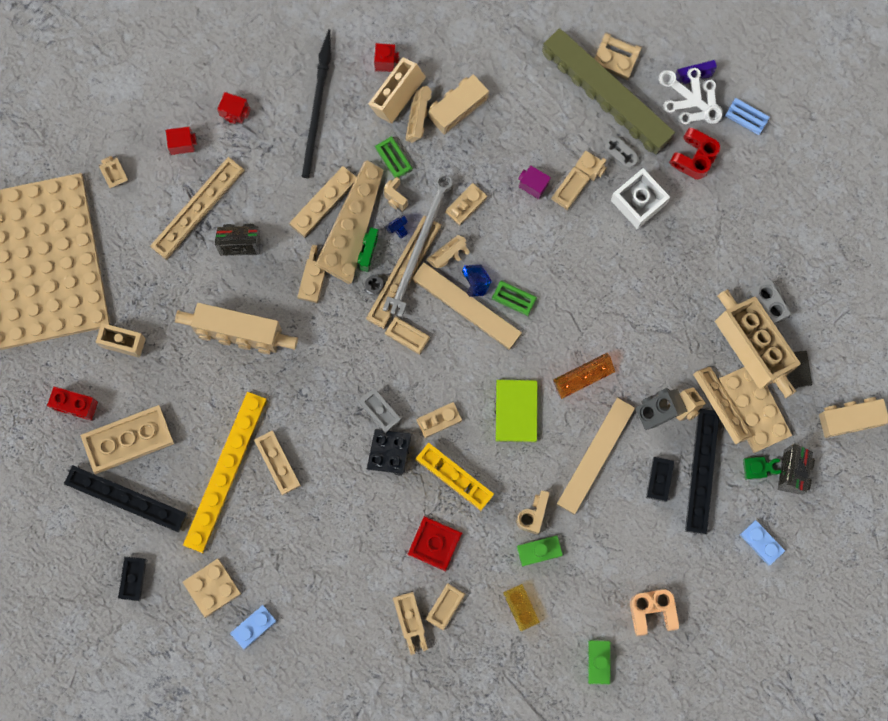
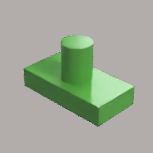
(539, 551)
(598, 662)

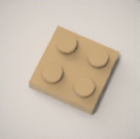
(211, 588)

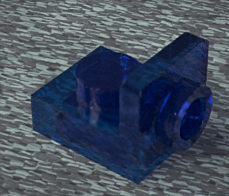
(478, 280)

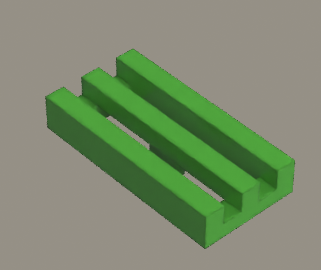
(402, 172)
(495, 297)

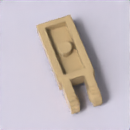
(417, 114)
(312, 279)
(410, 620)

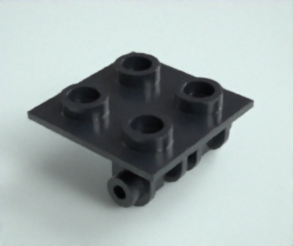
(389, 452)

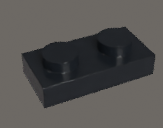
(660, 479)
(132, 578)

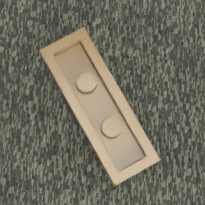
(277, 463)

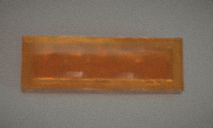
(584, 375)

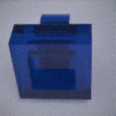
(398, 226)

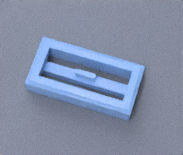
(750, 110)

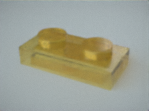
(521, 607)

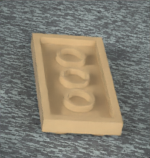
(756, 409)
(127, 439)

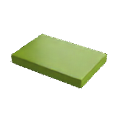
(516, 411)

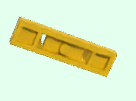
(454, 476)

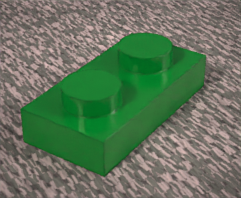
(369, 241)

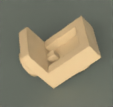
(395, 199)

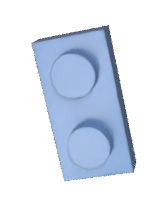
(762, 542)
(253, 627)

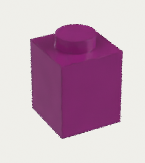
(533, 181)

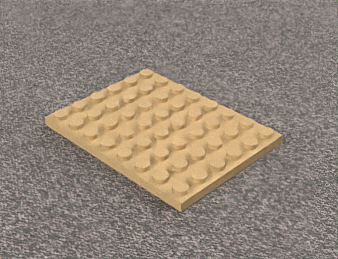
(48, 263)

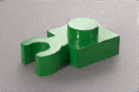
(757, 468)

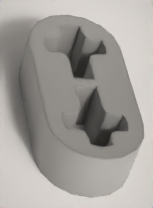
(623, 150)

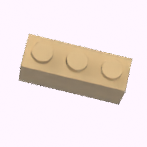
(397, 90)
(458, 103)
(853, 417)

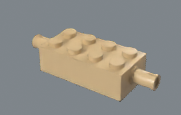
(236, 328)
(757, 342)

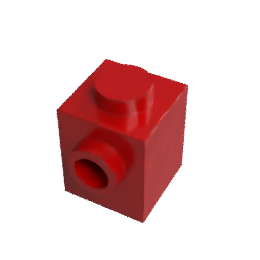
(385, 57)
(233, 108)
(180, 140)

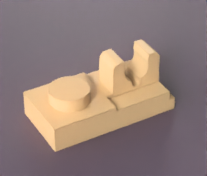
(466, 204)
(450, 249)
(439, 420)

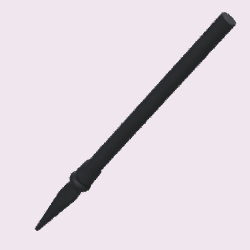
(324, 60)

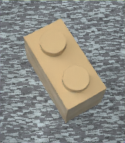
(120, 340)

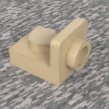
(591, 165)
(112, 171)

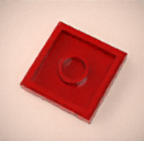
(434, 543)

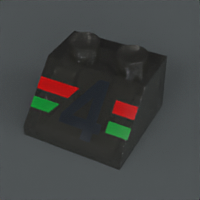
(238, 240)
(796, 470)

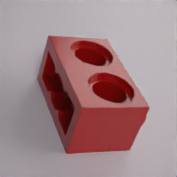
(72, 403)

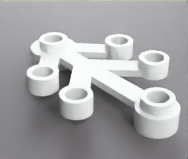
(693, 98)

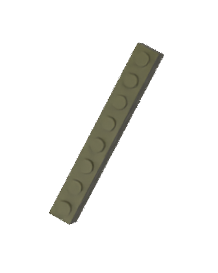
(607, 91)

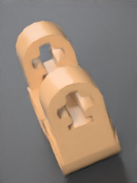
(669, 611)

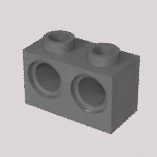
(662, 411)

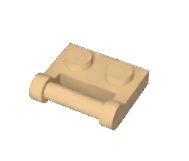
(615, 62)

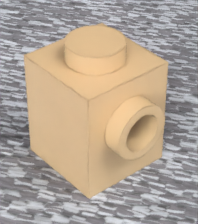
(692, 402)

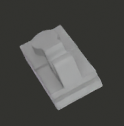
(379, 410)

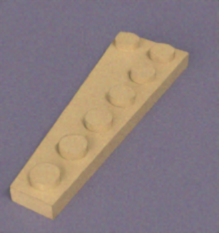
(346, 238)

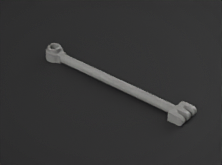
(397, 300)

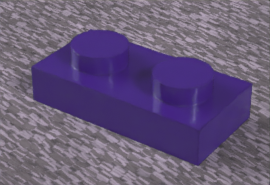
(706, 69)

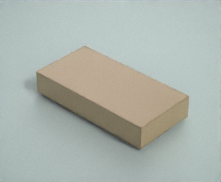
(570, 188)
(407, 335)
(445, 606)

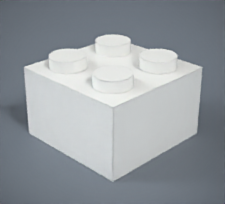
(640, 198)

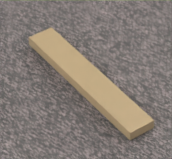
(197, 208)
(466, 306)
(376, 314)
(595, 456)

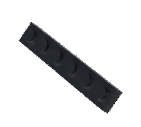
(702, 472)
(125, 498)

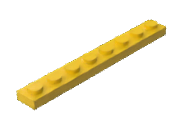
(224, 472)

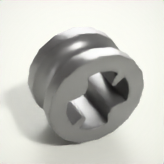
(379, 281)

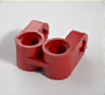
(701, 157)

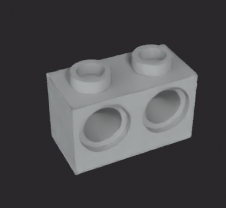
(774, 301)

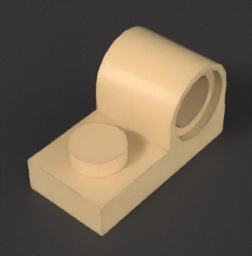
(540, 503)

